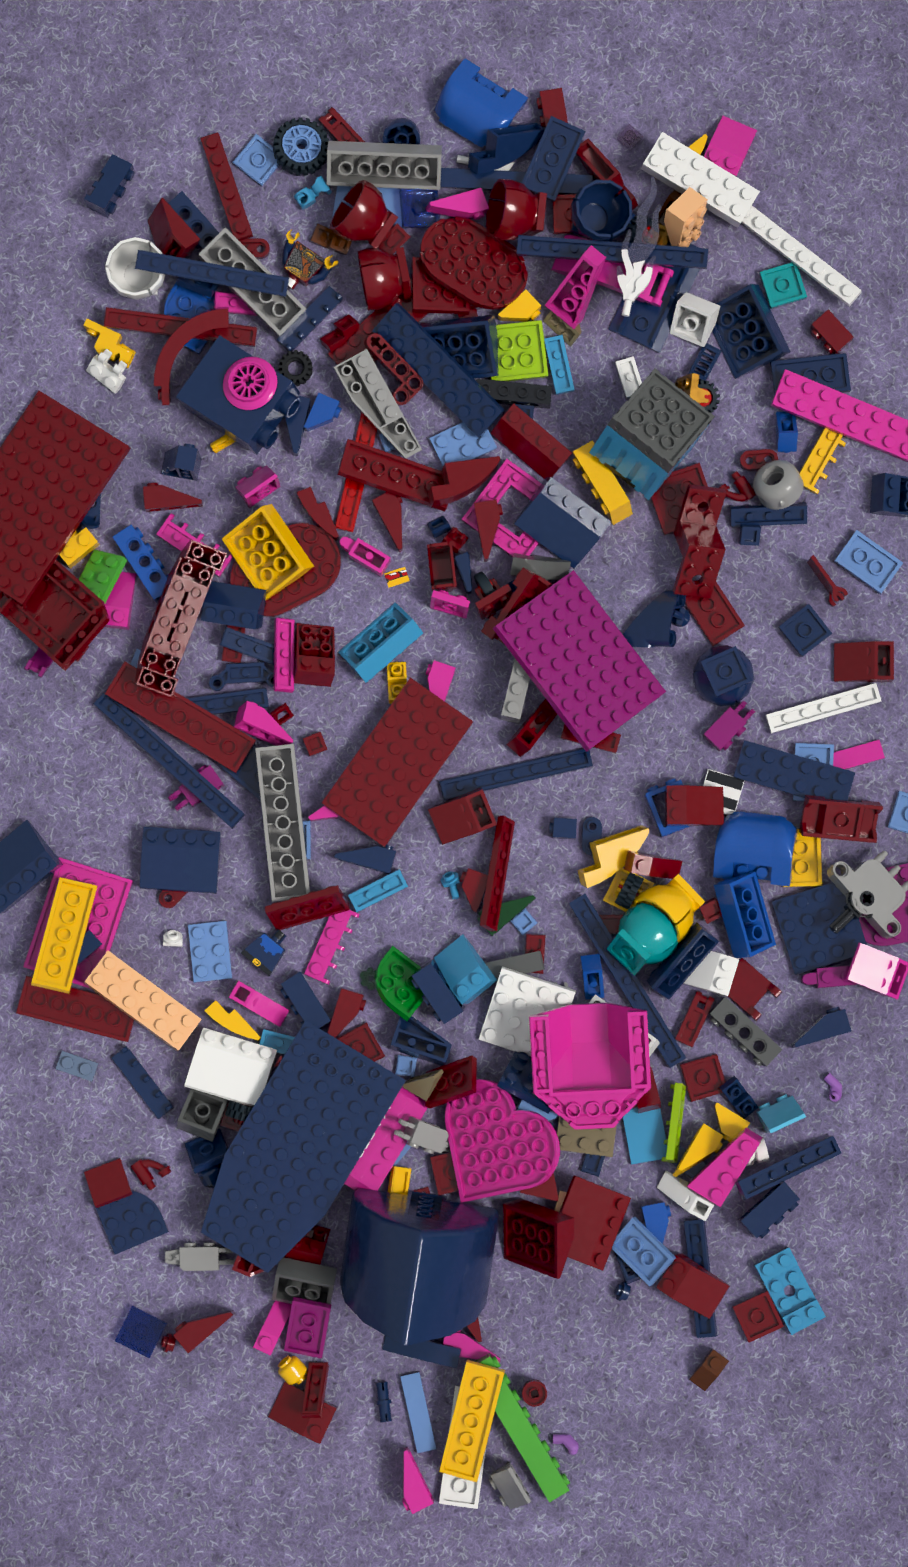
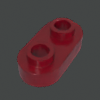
(253, 244)
(758, 458)
(176, 897)

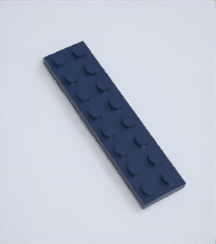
(439, 370)

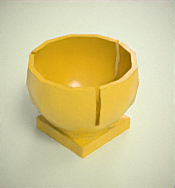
(674, 900)

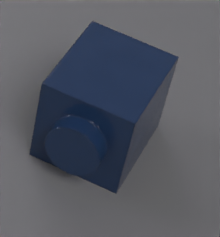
(563, 828)

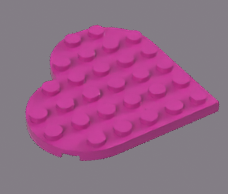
(497, 1145)

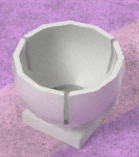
(122, 272)

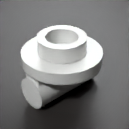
(173, 938)

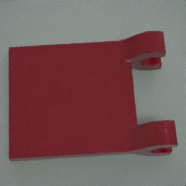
(833, 590)
(749, 987)

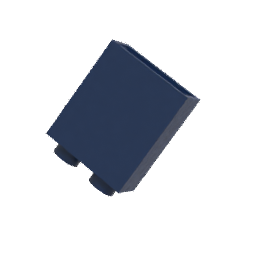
(206, 399)

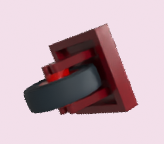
(492, 599)

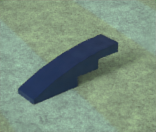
(425, 1351)

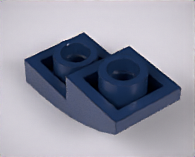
(738, 1097)

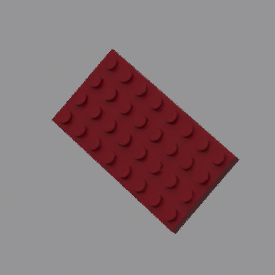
(397, 762)

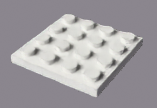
(513, 1002)

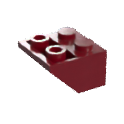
(311, 1246)

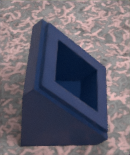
(439, 526)

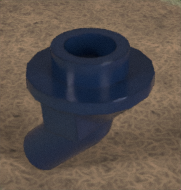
(680, 617)

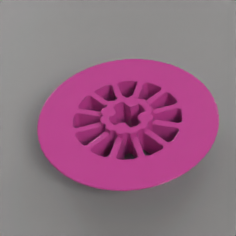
(261, 398)

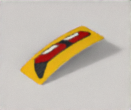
(396, 577)

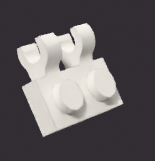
(105, 373)

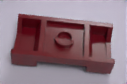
(528, 587)
(840, 819)

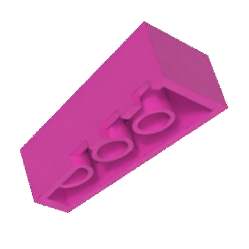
(576, 290)
(720, 1175)

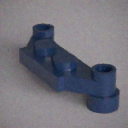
(242, 674)

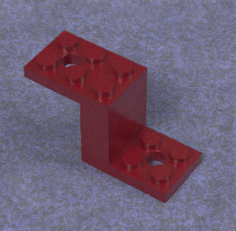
(699, 541)

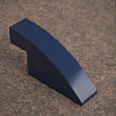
(505, 146)

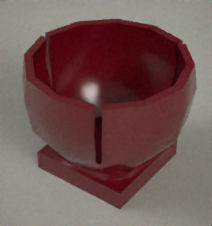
(518, 215)
(368, 217)
(383, 276)

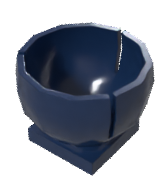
(599, 212)
(723, 675)

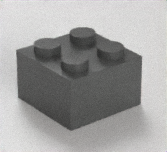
(202, 1114)

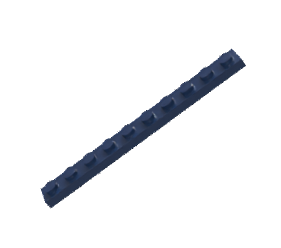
(574, 248)
(170, 760)
(626, 980)

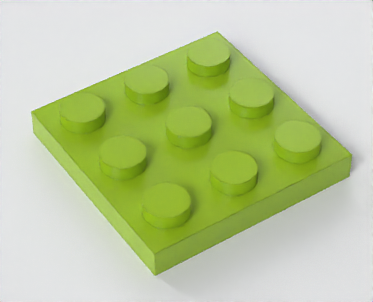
(521, 351)

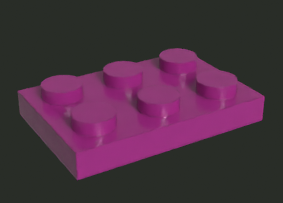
(307, 1327)

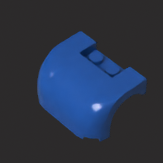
(475, 104)
(755, 844)

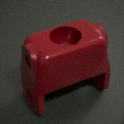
(442, 566)

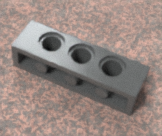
(770, 1048)

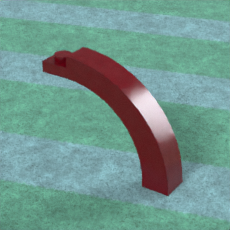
(184, 333)

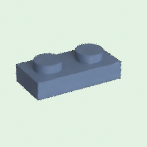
(77, 1066)

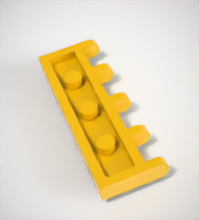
(819, 457)

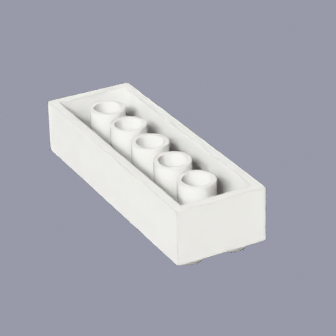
(684, 168)

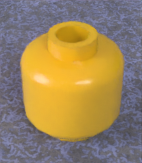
(292, 1370)

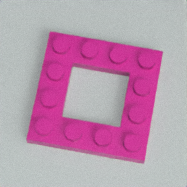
(507, 476)

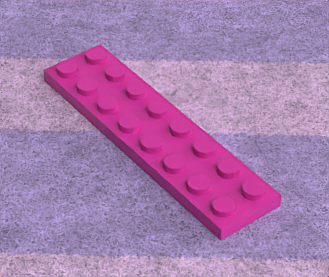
(842, 414)

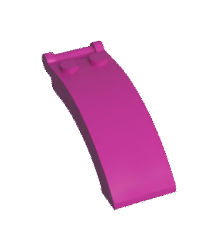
(609, 279)

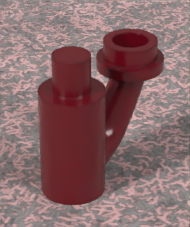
(743, 486)
(141, 1170)

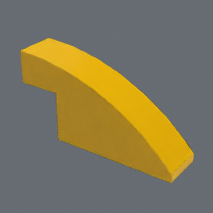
(611, 854)

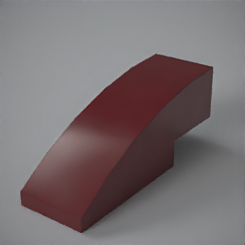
(317, 512)

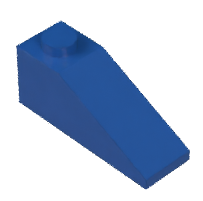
(656, 1219)

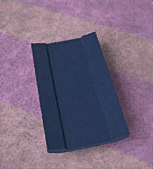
(649, 323)

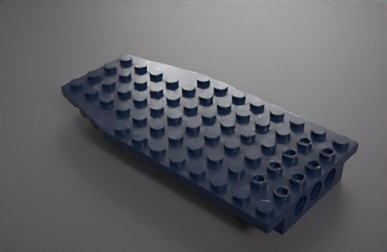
(297, 1146)

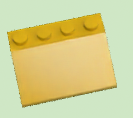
(267, 551)

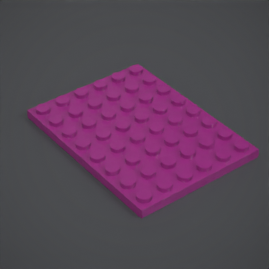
(579, 660)

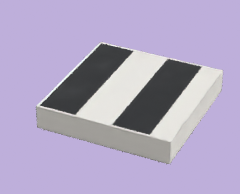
(731, 788)

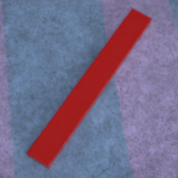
(352, 489)

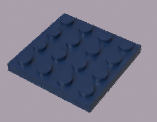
(806, 929)

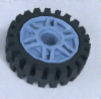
(300, 160)

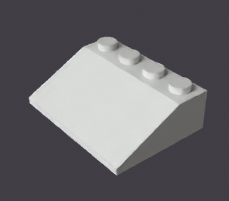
(230, 1067)

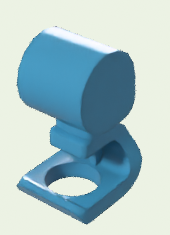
(306, 196)

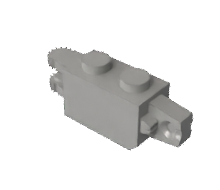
(424, 1134)
(198, 1258)

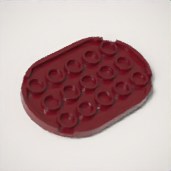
(472, 263)
(326, 560)

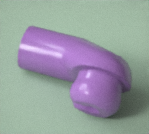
(568, 1441)

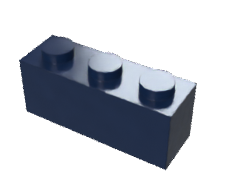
(304, 1001)

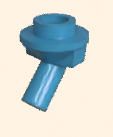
(450, 880)

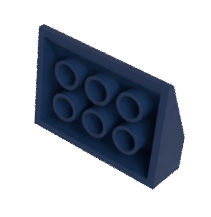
(748, 331)
(470, 342)
(562, 522)
(180, 860)
(23, 864)

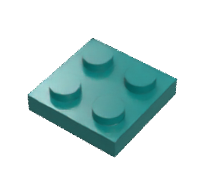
(783, 285)

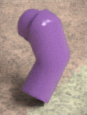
(835, 1087)

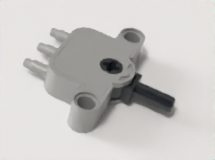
(878, 887)

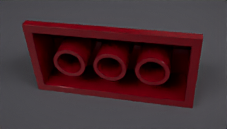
(531, 442)

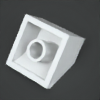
(694, 319)

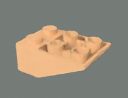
(685, 218)

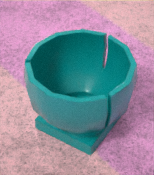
(643, 938)

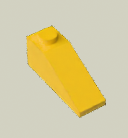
(701, 1147)

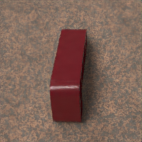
(391, 365)

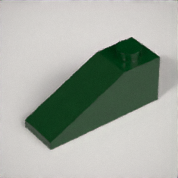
(509, 911)

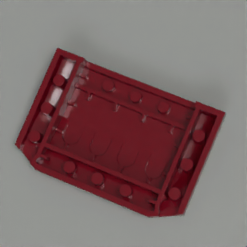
(59, 615)

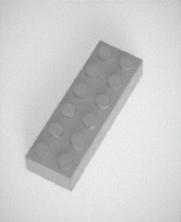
(384, 164)
(274, 310)

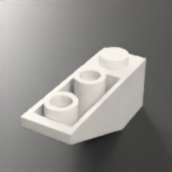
(687, 1198)

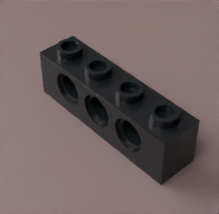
(518, 393)

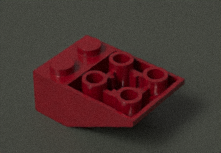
(170, 232)
(314, 655)
(864, 661)
(462, 816)

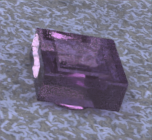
(629, 137)

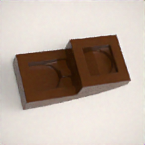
(328, 239)

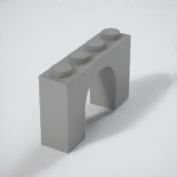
(515, 694)

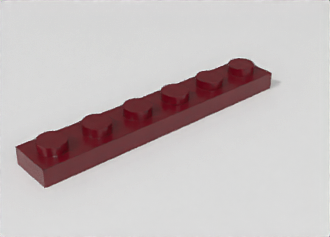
(226, 186)
(497, 873)

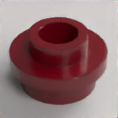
(168, 1342)

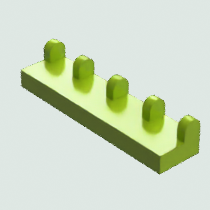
(675, 1123)

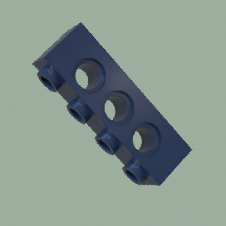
(182, 204)

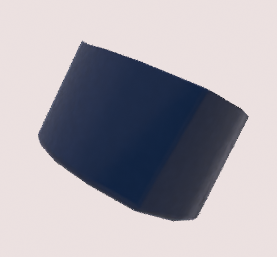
(417, 1263)

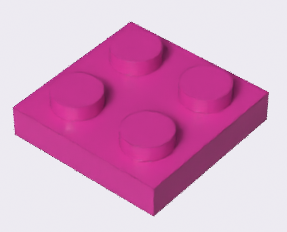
(446, 603)

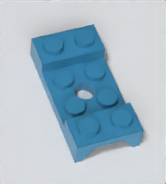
(795, 1310)

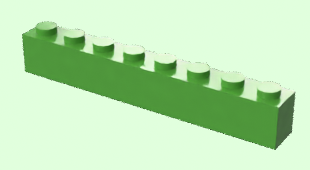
(527, 1439)

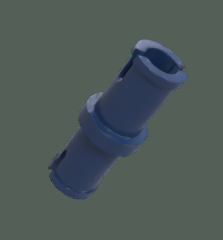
(383, 1402)

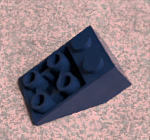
(889, 495)

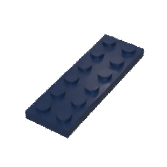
(792, 773)

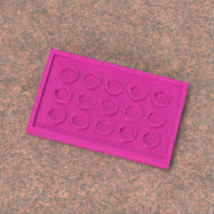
(104, 916)

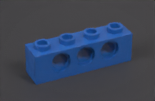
(124, 540)

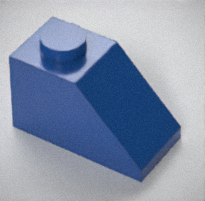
(322, 412)
(786, 432)
(592, 976)

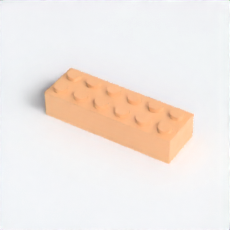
(142, 1001)

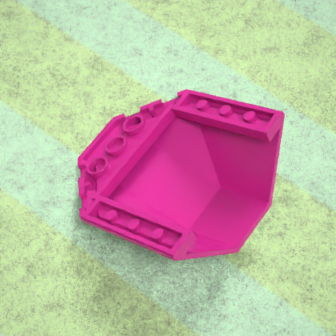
(590, 1062)

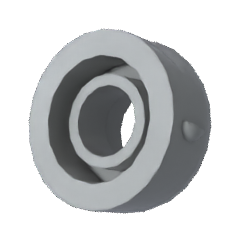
(780, 494)

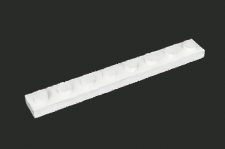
(801, 256)

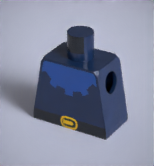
(266, 951)

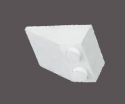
(714, 974)

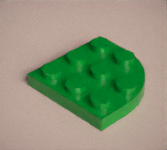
(394, 983)

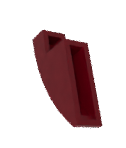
(601, 167)
(461, 479)

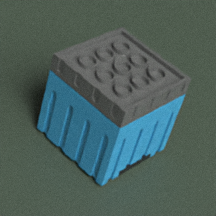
(651, 434)

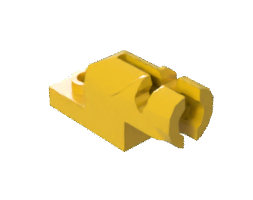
(110, 340)

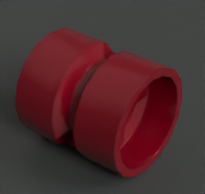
(534, 1392)

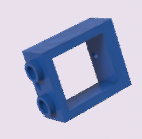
(663, 831)

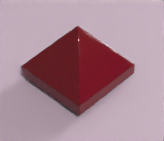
(279, 709)

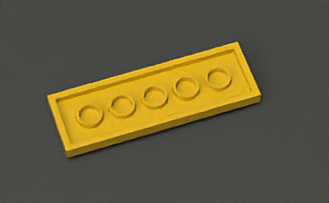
(64, 935)
(472, 1420)

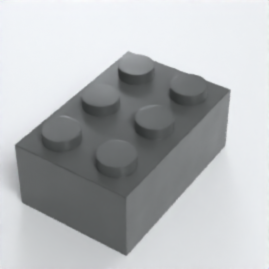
(303, 1281)

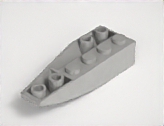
(376, 402)

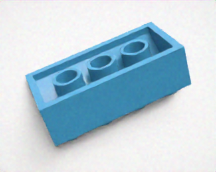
(380, 642)

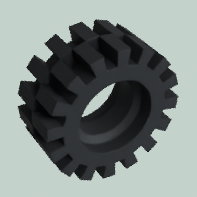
(299, 357)

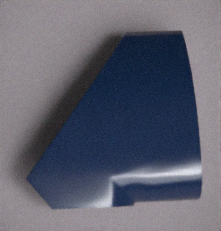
(653, 624)

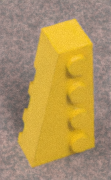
(603, 484)

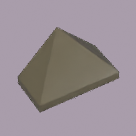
(562, 328)
(423, 1084)

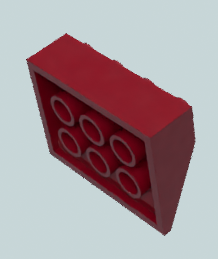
(596, 1220)
(537, 1236)

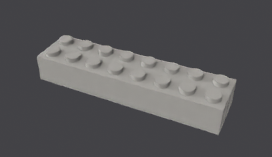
(282, 821)

